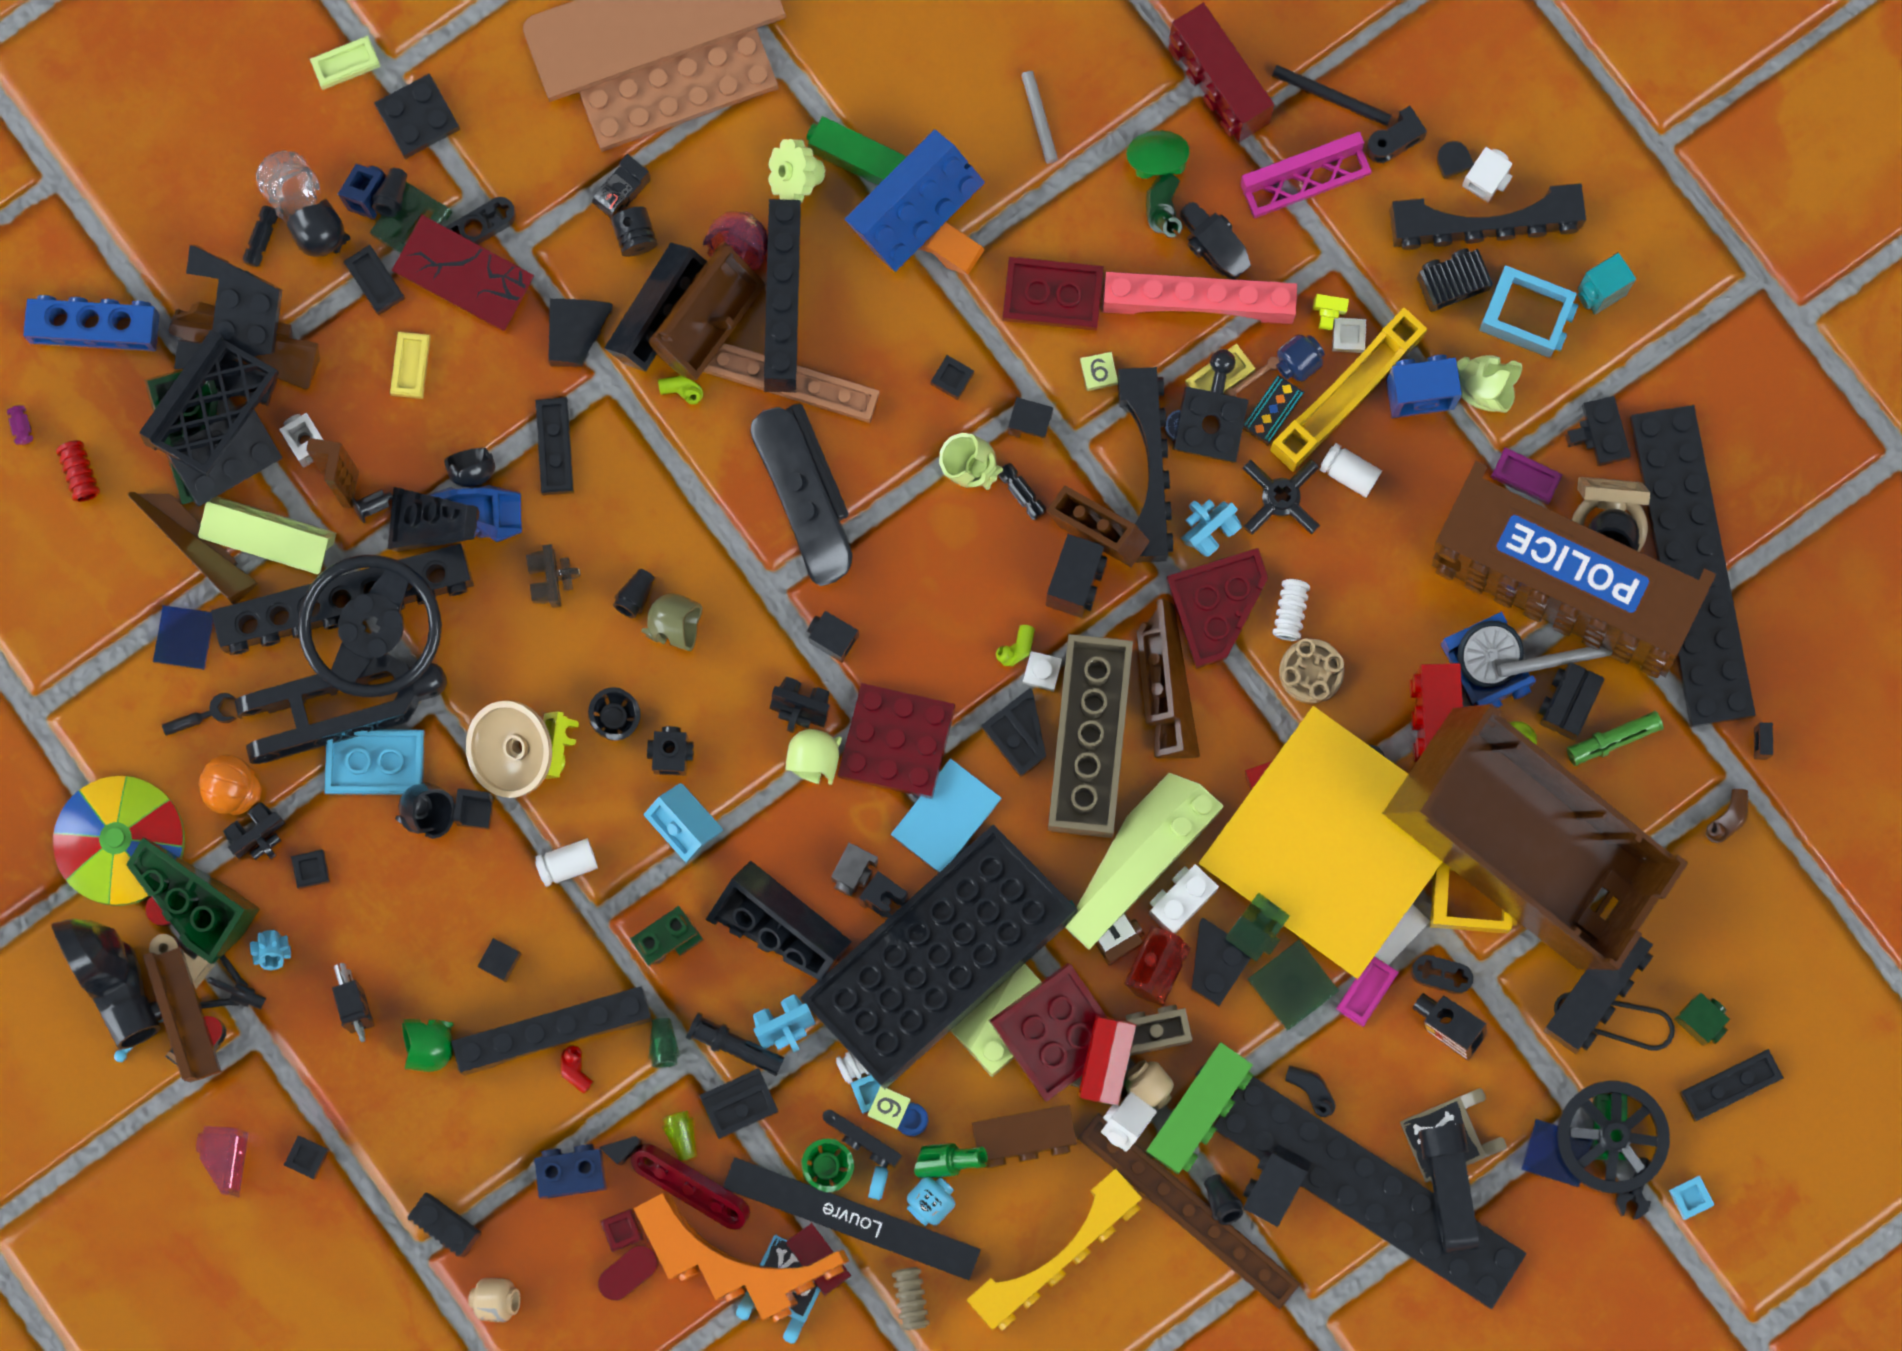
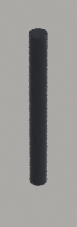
(1331, 95)

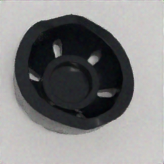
(614, 716)

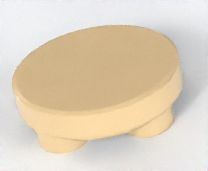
(1311, 671)

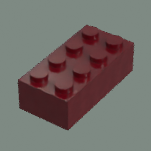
(1220, 73)

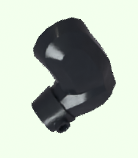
(111, 977)

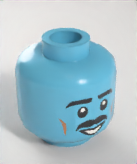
(931, 1200)

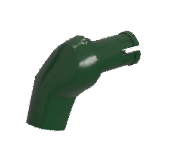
(1160, 207)

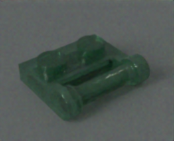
(396, 230)

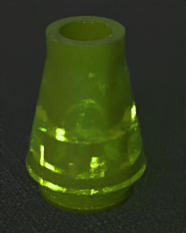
(680, 1133)

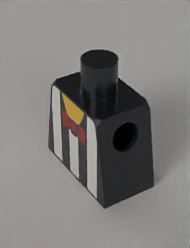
(1462, 1034)

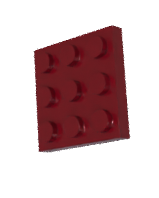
(896, 740)
(1050, 1030)

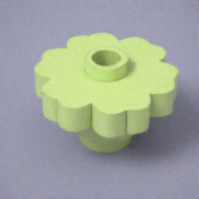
(794, 170)

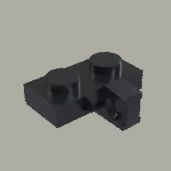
(1601, 431)

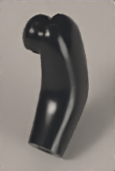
(1315, 1088)

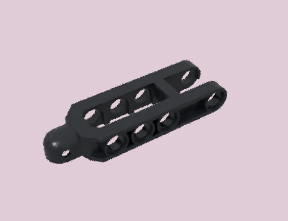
(315, 735)

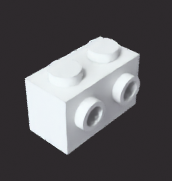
(1186, 897)

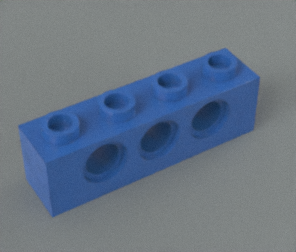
(139, 335)

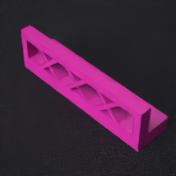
(1300, 164)

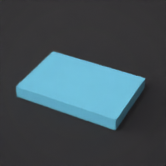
(375, 762)
(944, 825)

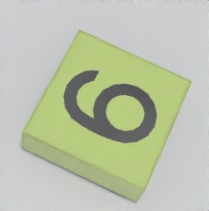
(1099, 371)
(889, 1107)

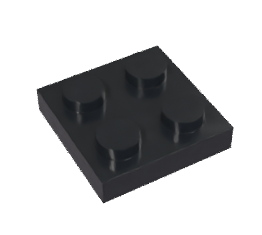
(417, 116)

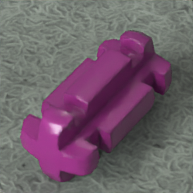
(19, 425)

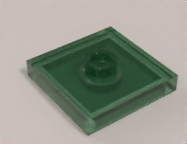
(1293, 985)

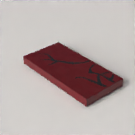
(463, 273)

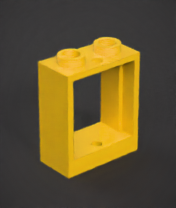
(1438, 911)

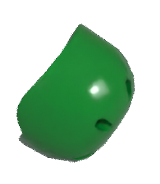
(827, 1165)

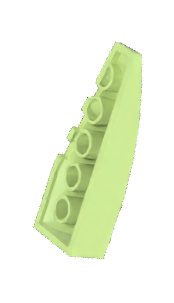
(1142, 850)

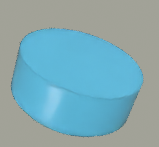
(878, 1183)

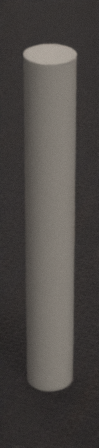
(1039, 117)

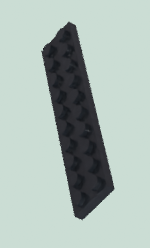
(1689, 541)
(1368, 1190)

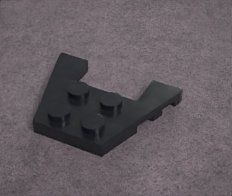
(244, 308)

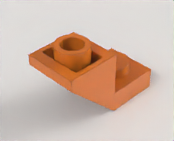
(953, 249)

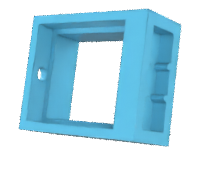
(1517, 336)

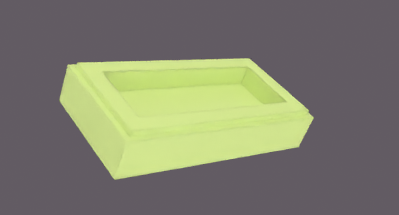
(345, 62)

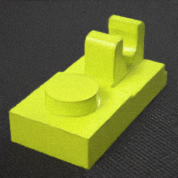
(1329, 308)
(556, 726)

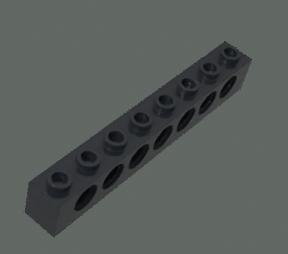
(230, 619)

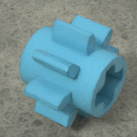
(270, 950)

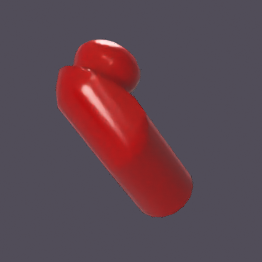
(571, 1069)

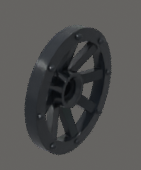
(1606, 1144)

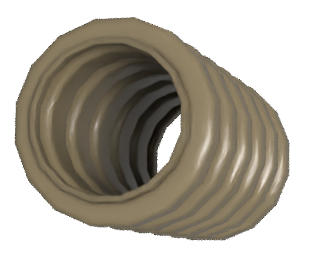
(910, 1298)

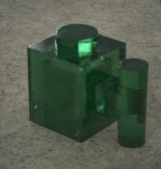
(1258, 927)

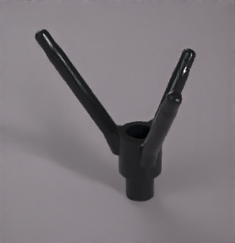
(240, 994)

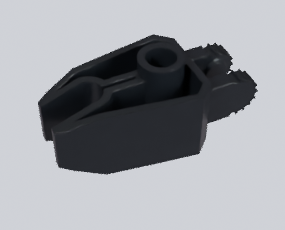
(1215, 241)

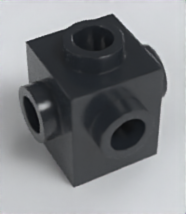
(670, 763)

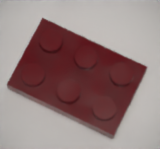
(1052, 293)

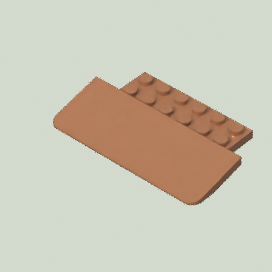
(652, 60)

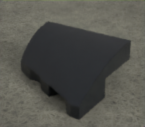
(574, 329)

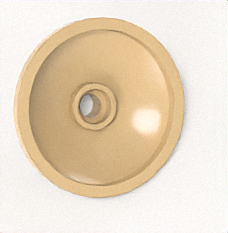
(495, 750)

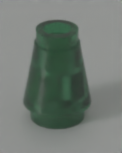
(663, 1044)

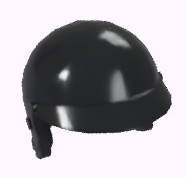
(1617, 526)

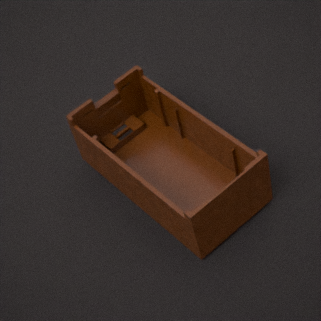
(1533, 838)

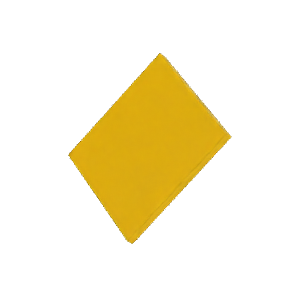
(1322, 847)

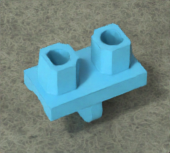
(1200, 534)
(785, 1028)

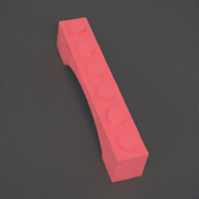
(1251, 299)

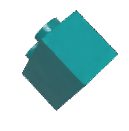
(1605, 284)

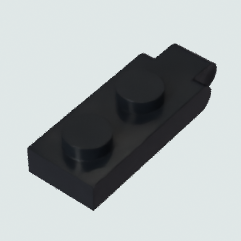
(856, 1137)

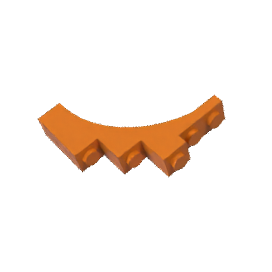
(684, 1249)

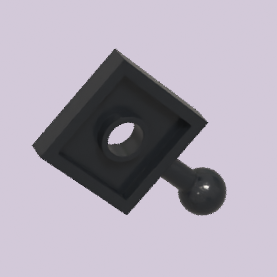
(1227, 409)

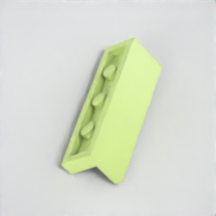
(265, 534)

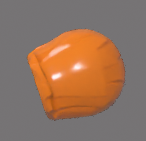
(229, 785)

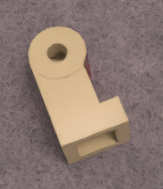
(198, 967)

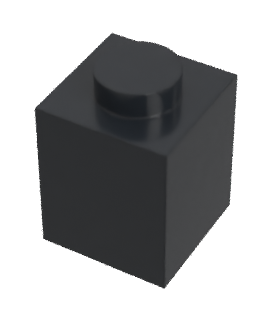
(832, 635)

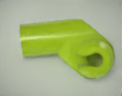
(685, 387)
(1020, 650)

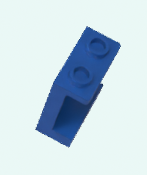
(1476, 695)

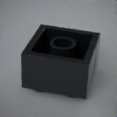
(1074, 576)

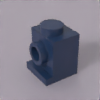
(360, 188)

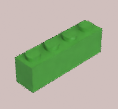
(1199, 1108)

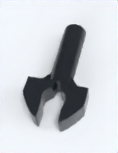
(1642, 1204)

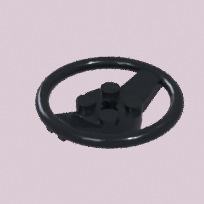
(357, 645)

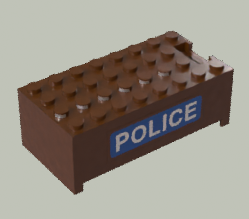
(1568, 575)

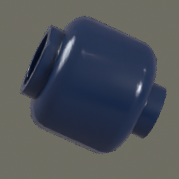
(1300, 357)

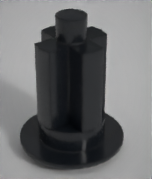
(371, 504)

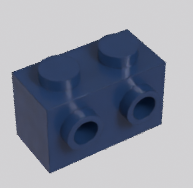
(570, 1172)

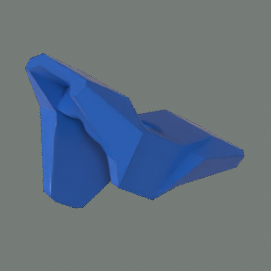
(497, 508)

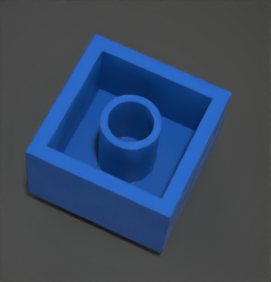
(1423, 386)

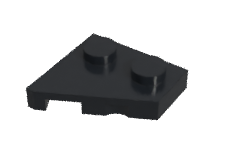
(1018, 733)
(1216, 963)

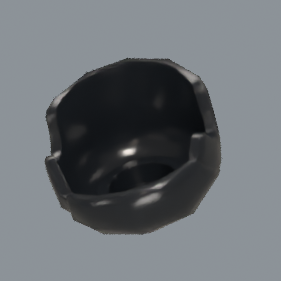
(470, 467)

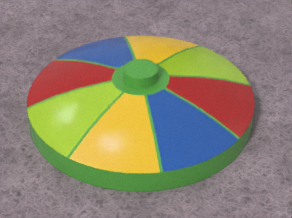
(102, 830)

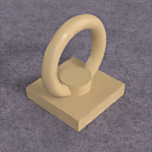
(1614, 495)

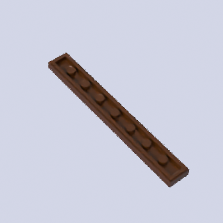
(1193, 1215)

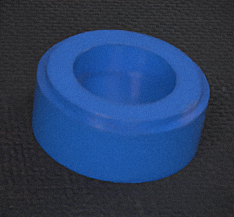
(914, 1120)

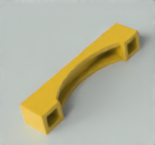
(1348, 390)
(999, 1300)

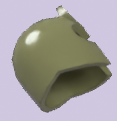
(674, 618)

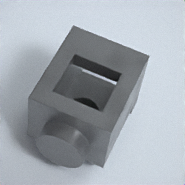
(853, 869)

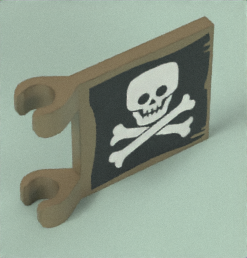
(1449, 1114)

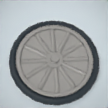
(1485, 648)

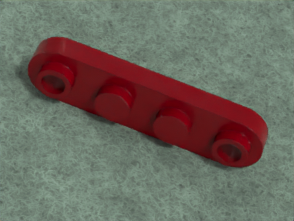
(690, 1186)

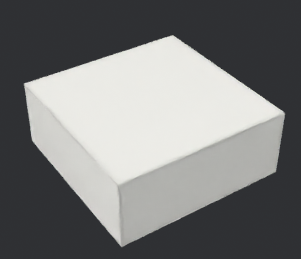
(1349, 335)

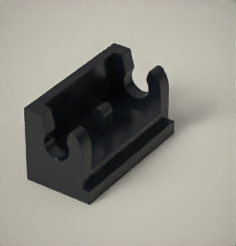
(878, 895)

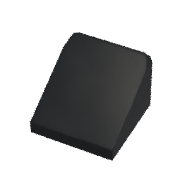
(499, 960)
(621, 1150)

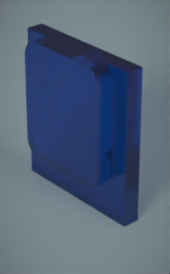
(183, 637)
(1543, 1154)

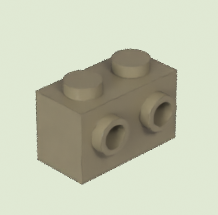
(1160, 1030)

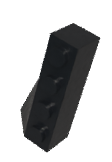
(778, 922)

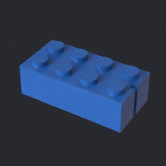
(915, 200)

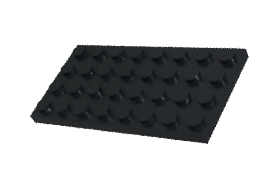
(939, 956)

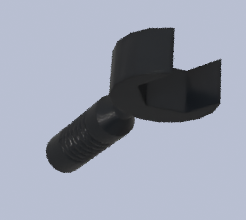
(196, 718)

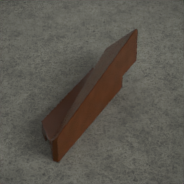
(292, 358)
(205, 555)
(1166, 685)

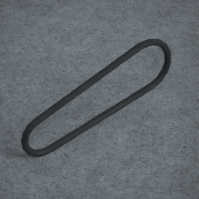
(1626, 1040)

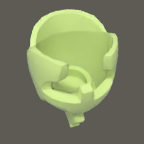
(1488, 383)

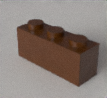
(1099, 525)
(1026, 1135)

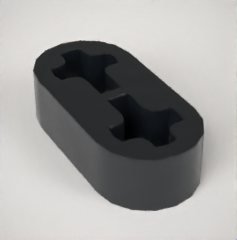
(1440, 982)

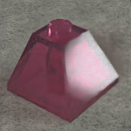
(223, 1156)

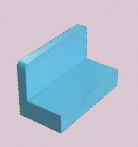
(682, 821)

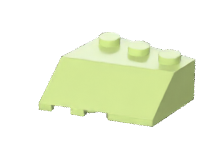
(978, 1034)

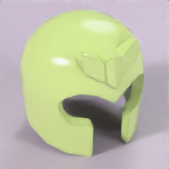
(969, 461)
(812, 754)

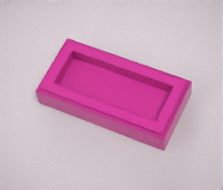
(1367, 991)

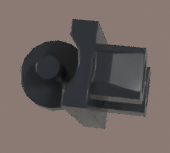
(799, 708)
(244, 841)

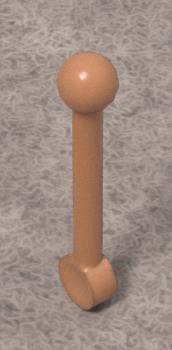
(1271, 365)

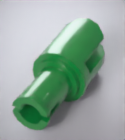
(948, 1160)

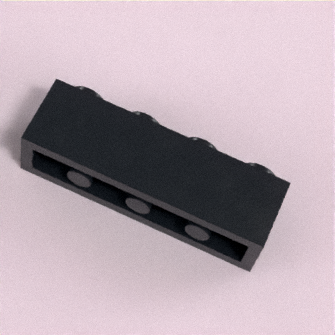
(653, 304)
(1593, 999)

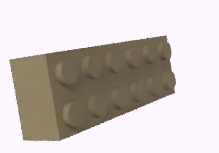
(1090, 736)

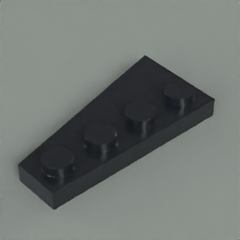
(428, 521)

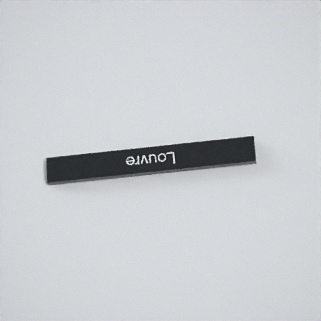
(852, 1219)

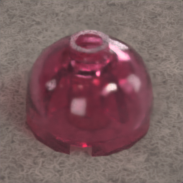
(742, 233)

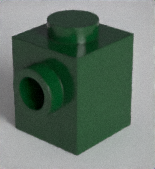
(1703, 1019)

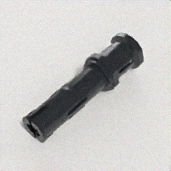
(721, 1039)

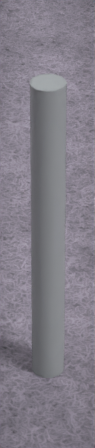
(1551, 661)

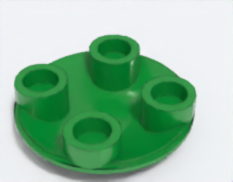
(1158, 153)

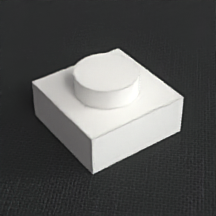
(1042, 671)

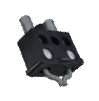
(351, 1003)

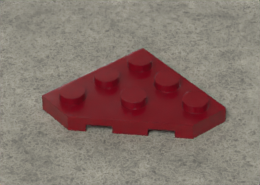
(1216, 603)

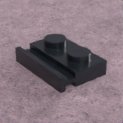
(738, 1103)

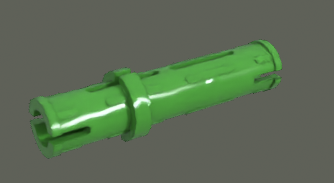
(1602, 743)

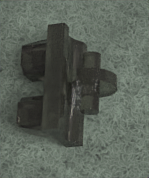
(546, 562)

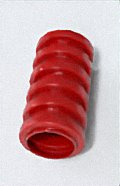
(77, 471)

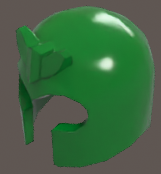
(427, 1045)

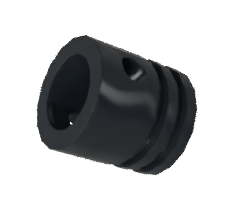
(634, 231)

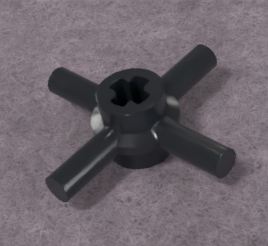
(1281, 508)

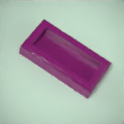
(1526, 476)

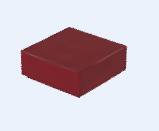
(621, 1230)

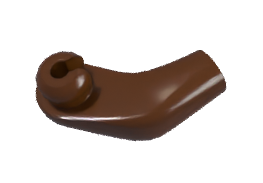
(1732, 819)

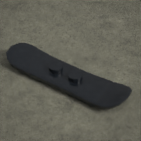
(803, 495)

